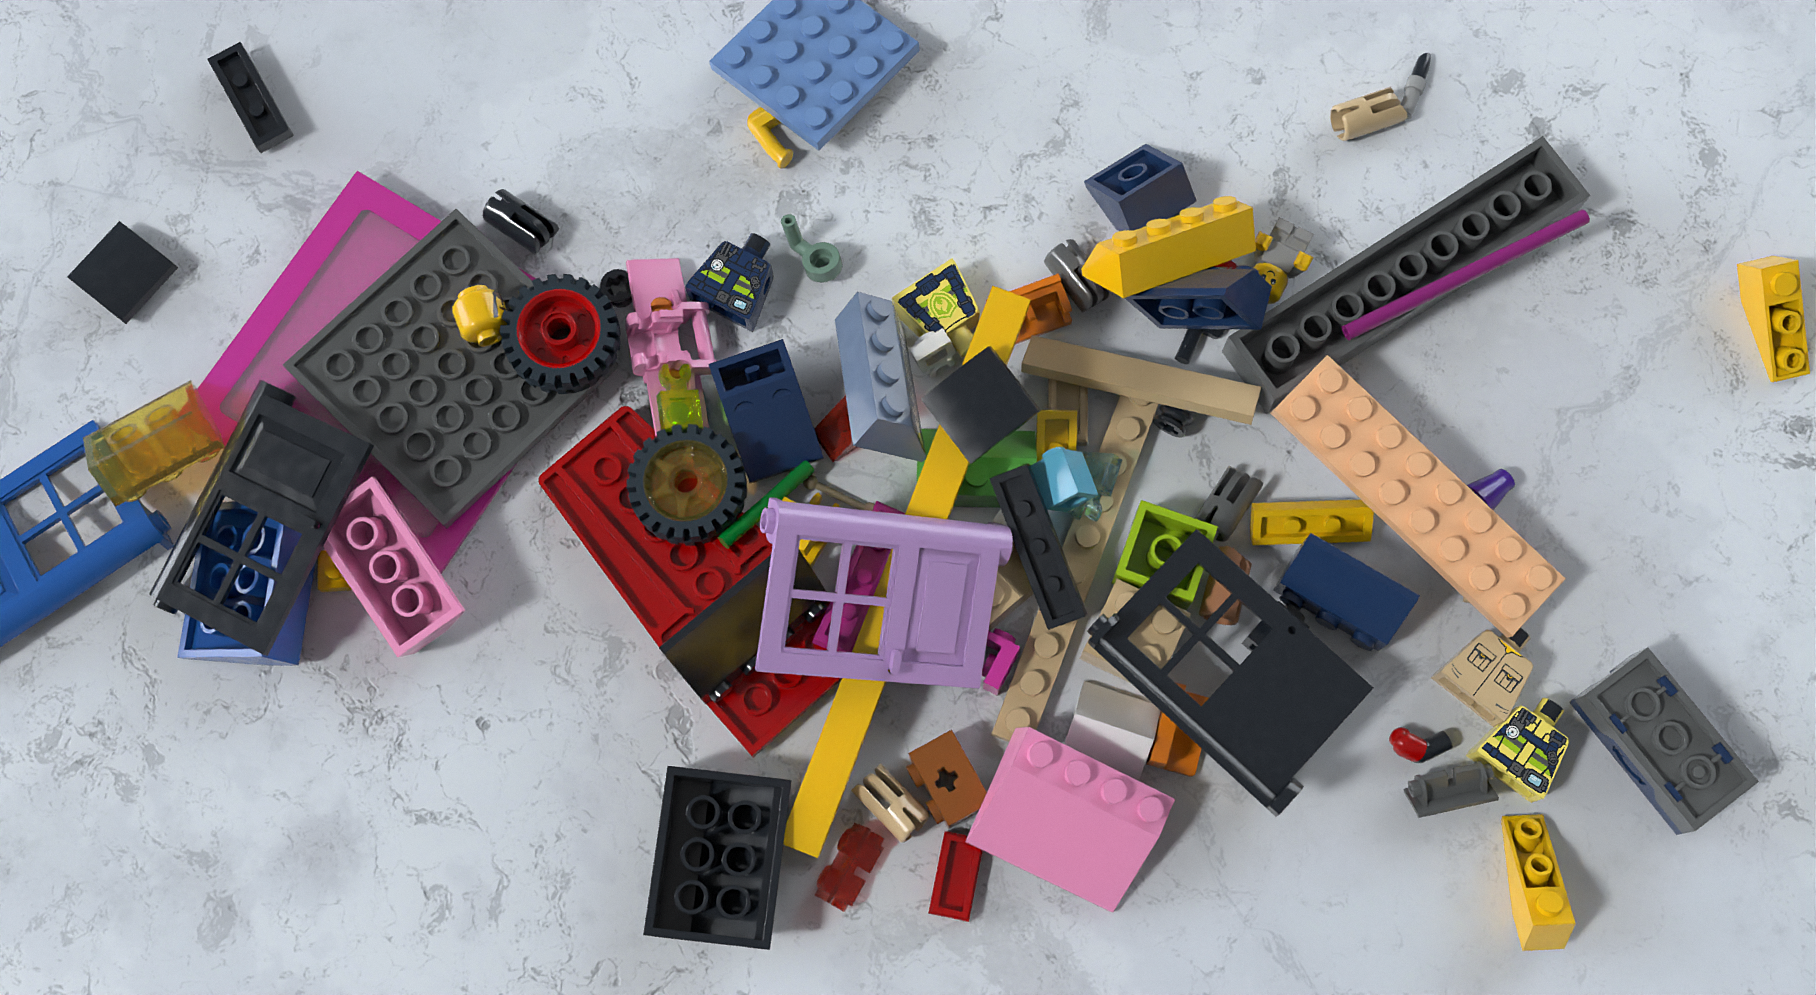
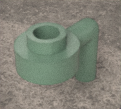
(812, 255)

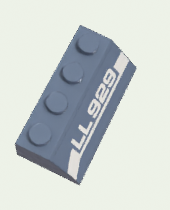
(878, 378)

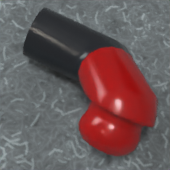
(1416, 748)

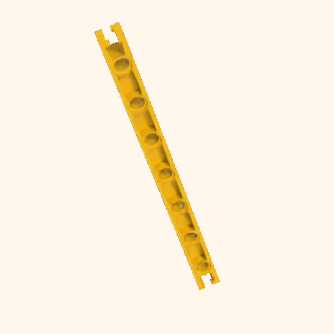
(858, 698)

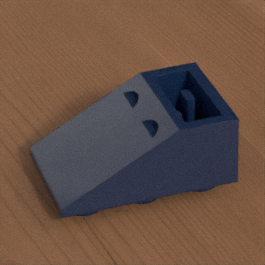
(766, 411)

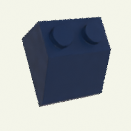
(1141, 188)

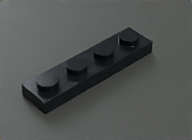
(1038, 546)

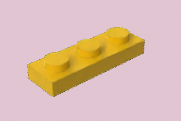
(1293, 521)

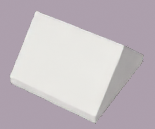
(1113, 728)

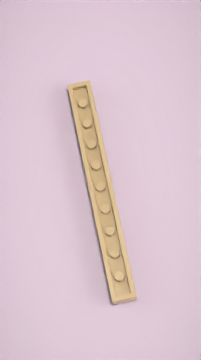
(1083, 552)

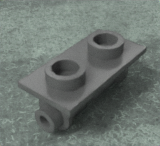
(1437, 794)

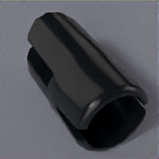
(519, 221)

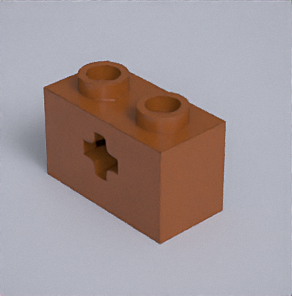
(948, 756)

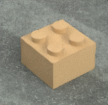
(1154, 637)

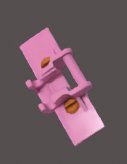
(653, 328)

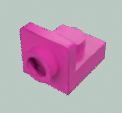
(998, 667)

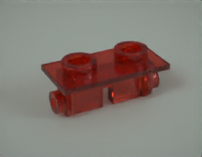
(854, 851)

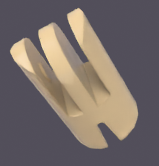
(1367, 114)
(891, 803)

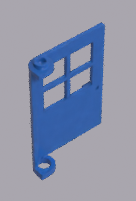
(23, 591)

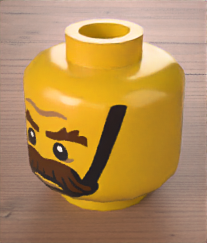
(479, 315)

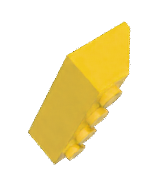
(1172, 247)

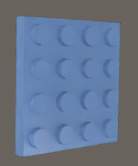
(814, 62)

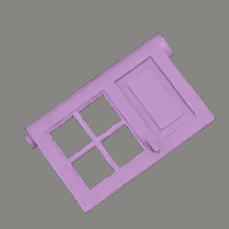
(933, 602)

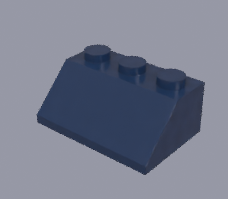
(1207, 300)
(1345, 593)

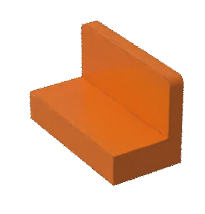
(1172, 747)

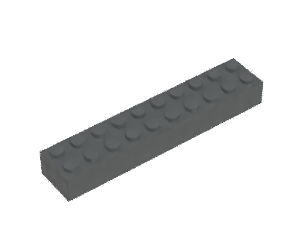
(1478, 219)

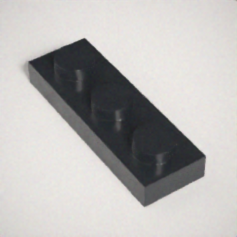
(250, 97)

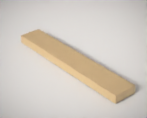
(1141, 379)

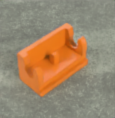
(1047, 308)

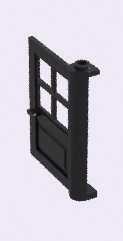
(285, 471)
(1272, 705)

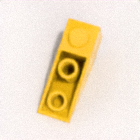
(1775, 314)
(1535, 884)

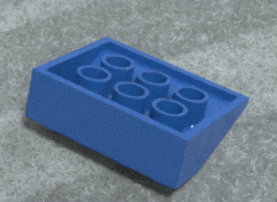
(248, 593)

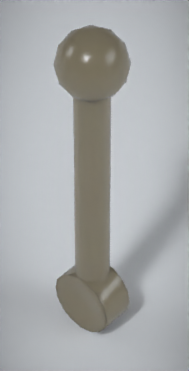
(812, 483)

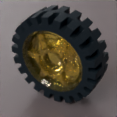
(683, 455)

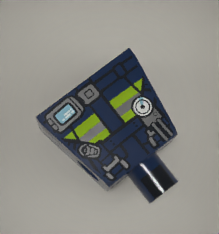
(734, 281)

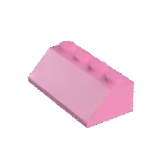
(390, 571)

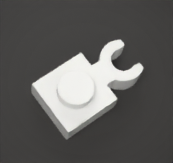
(933, 352)

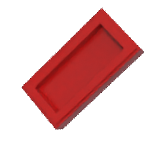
(955, 878)

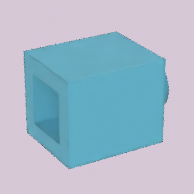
(1064, 479)

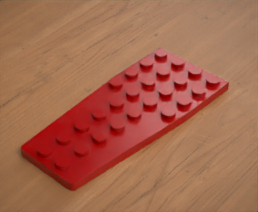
(673, 582)

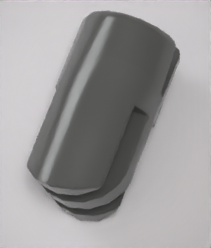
(1068, 264)
(1229, 501)

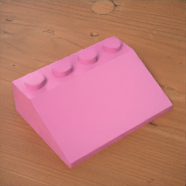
(1069, 818)

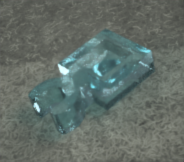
(1104, 472)

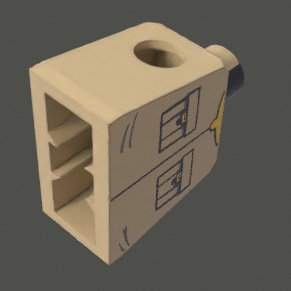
(1488, 674)

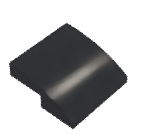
(122, 272)
(980, 404)

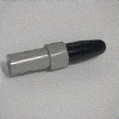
(1416, 84)

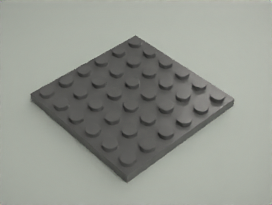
(405, 380)

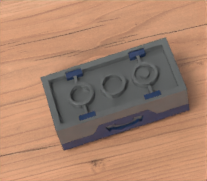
(1664, 742)

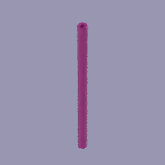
(1465, 274)

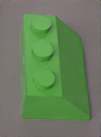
(1006, 455)

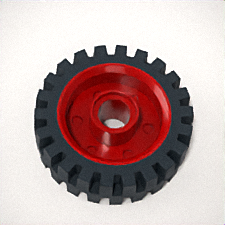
(557, 305)

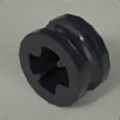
(615, 277)
(1173, 420)

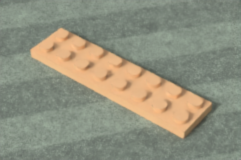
(1418, 496)

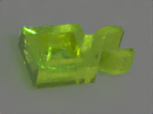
(677, 403)

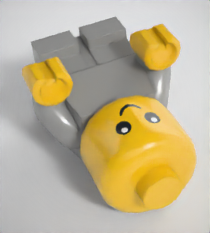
(1282, 255)

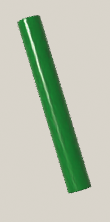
(753, 515)

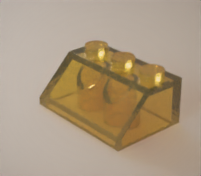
(152, 444)

